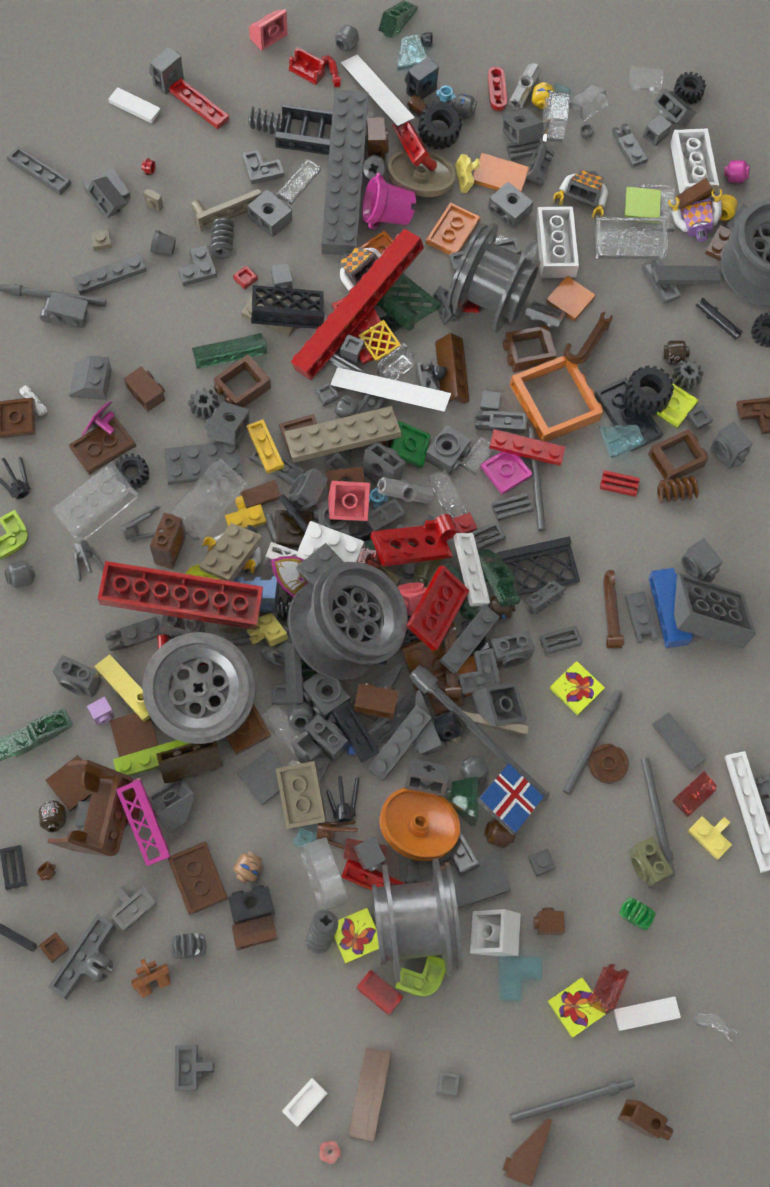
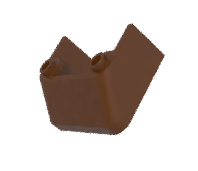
(105, 814)

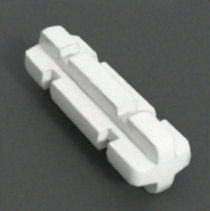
(26, 392)

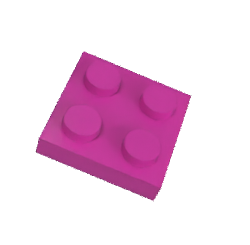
(506, 471)

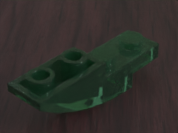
(499, 577)
(34, 734)

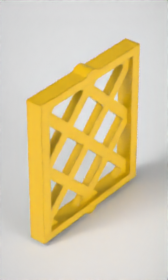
(369, 347)

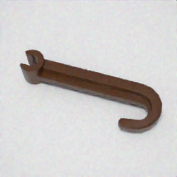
(591, 342)
(613, 639)
(451, 688)

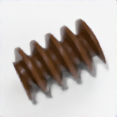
(677, 488)

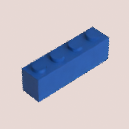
(664, 591)

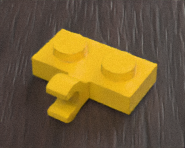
(243, 517)

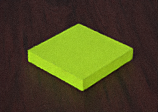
(642, 202)

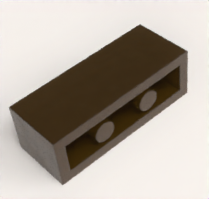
(188, 761)

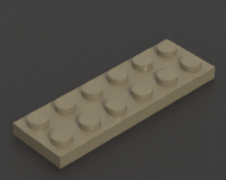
(342, 434)

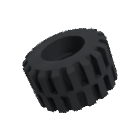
(444, 113)
(650, 378)

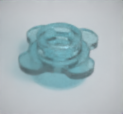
(302, 833)

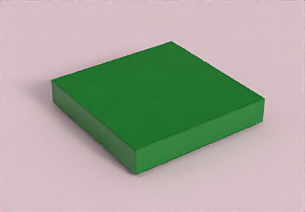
(411, 444)

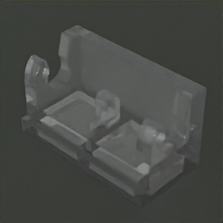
(396, 363)

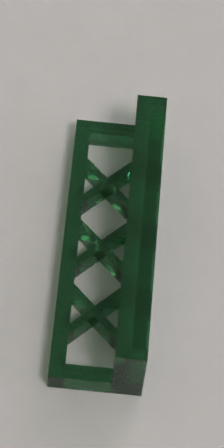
(229, 350)

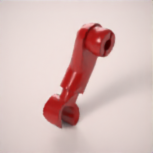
(333, 69)

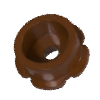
(46, 871)

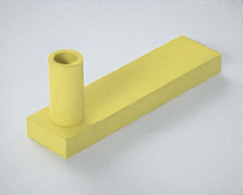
(123, 685)

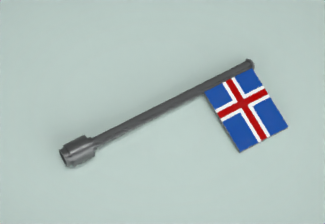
(513, 791)

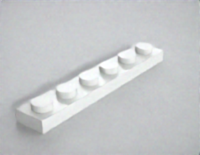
(750, 807)

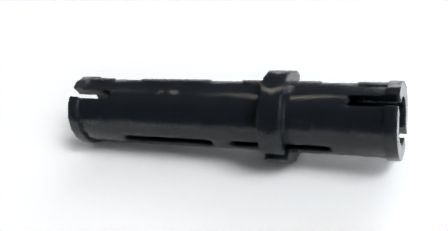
(719, 319)

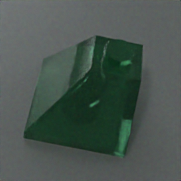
(464, 797)

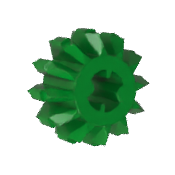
(637, 913)

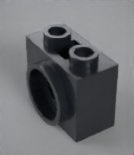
(422, 78)

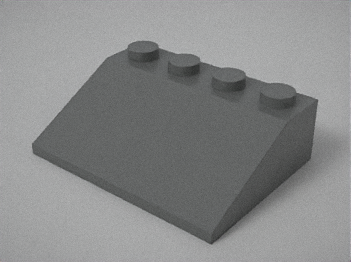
(712, 612)

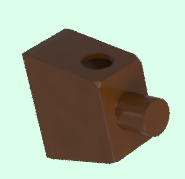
(645, 1120)

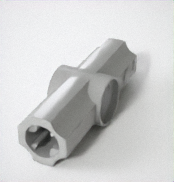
(525, 86)
(397, 487)

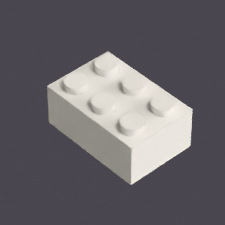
(343, 545)

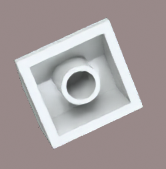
(495, 933)

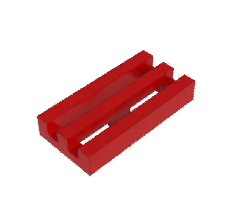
(619, 480)

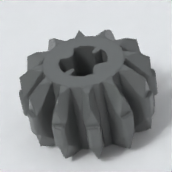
(687, 374)
(197, 403)
(188, 945)

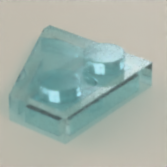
(410, 52)
(621, 438)

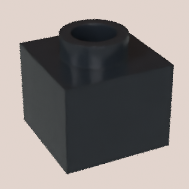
(448, 726)

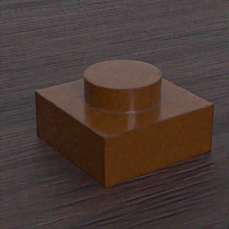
(54, 947)

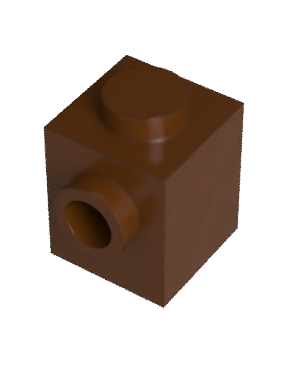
(549, 922)

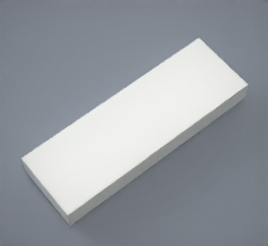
(134, 105)
(646, 1013)

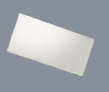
(304, 1102)

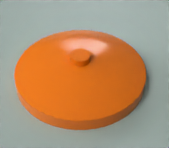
(419, 824)

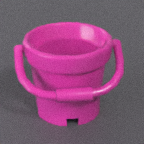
(386, 203)

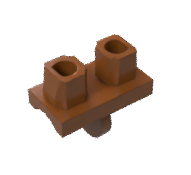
(142, 982)

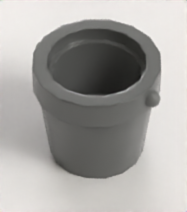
(162, 243)

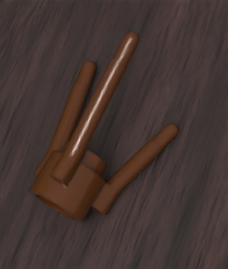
(328, 830)

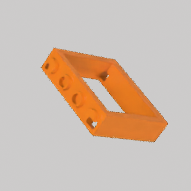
(543, 432)

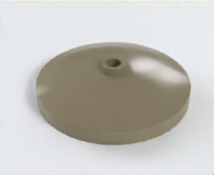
(419, 179)

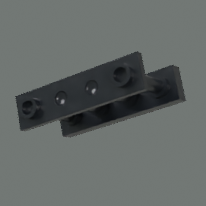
(302, 142)

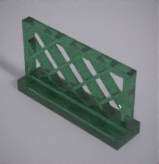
(403, 313)

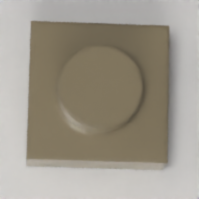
(153, 199)
(101, 240)

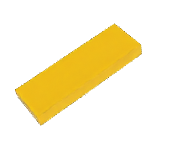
(265, 446)

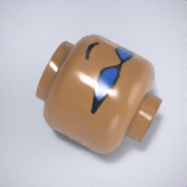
(248, 867)

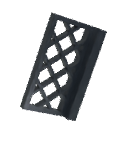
(287, 316)
(538, 550)

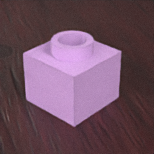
(101, 711)

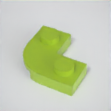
(16, 534)
(425, 983)

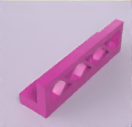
(151, 819)

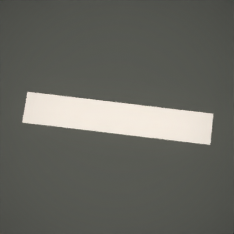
(377, 90)
(391, 389)

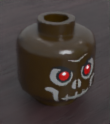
(676, 351)
(52, 816)

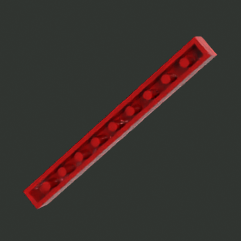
(357, 304)

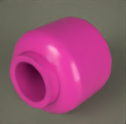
(737, 171)

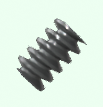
(265, 122)
(377, 160)
(222, 238)
(321, 931)

